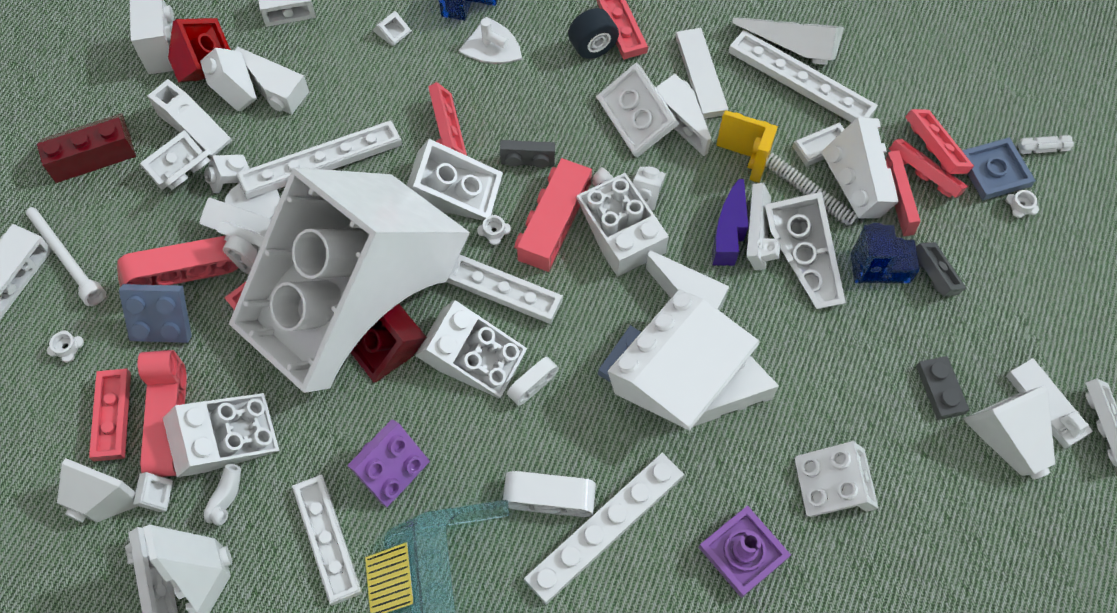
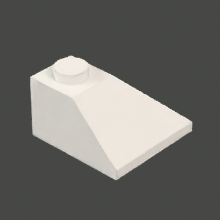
(92, 493)

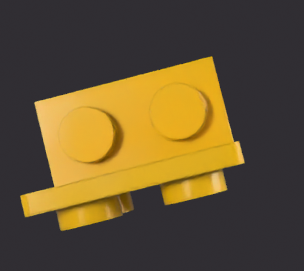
(747, 138)

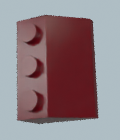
(86, 148)
(388, 343)

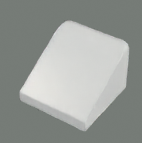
(392, 29)

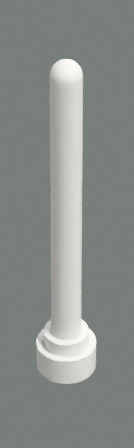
(89, 290)

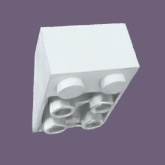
(622, 224)
(471, 350)
(219, 433)

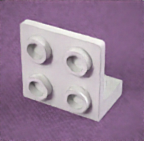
(835, 479)

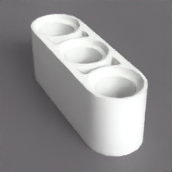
(549, 493)

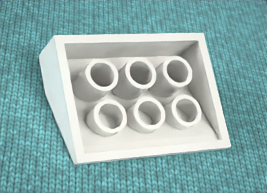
(682, 360)

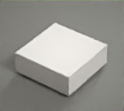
(152, 492)

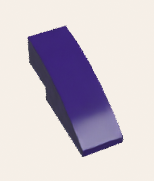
(731, 227)

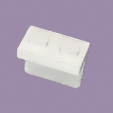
(174, 159)

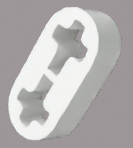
(240, 253)
(532, 381)

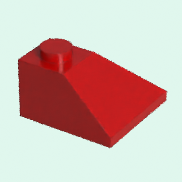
(191, 43)

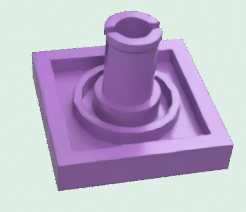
(388, 463)
(744, 551)

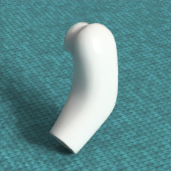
(223, 495)

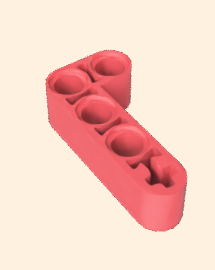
(175, 263)
(166, 387)

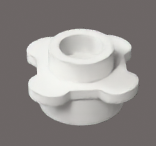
(1023, 197)
(490, 223)
(61, 339)

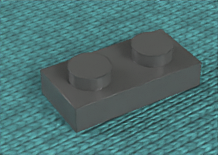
(527, 153)
(939, 269)
(942, 387)

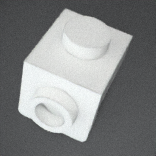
(223, 170)
(649, 184)

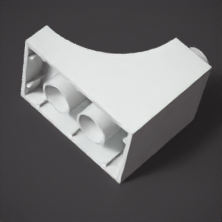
(337, 263)

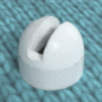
(601, 176)

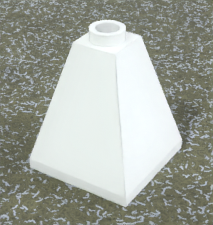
(1019, 431)

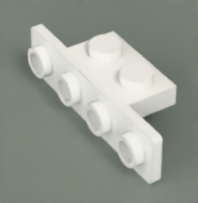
(235, 221)

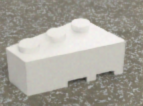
(861, 168)
(746, 388)

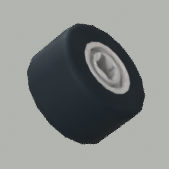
(593, 33)

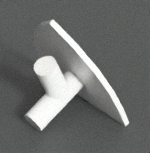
(492, 44)

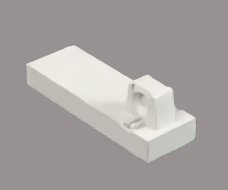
(759, 246)
(1066, 422)
(154, 592)

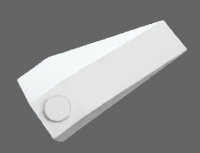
(807, 40)
(807, 243)
(191, 563)

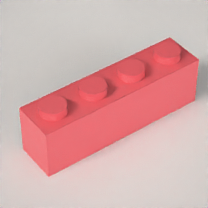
(553, 215)

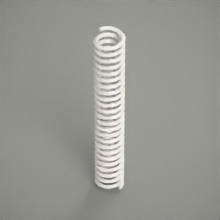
(828, 208)

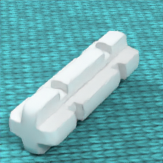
(1045, 144)

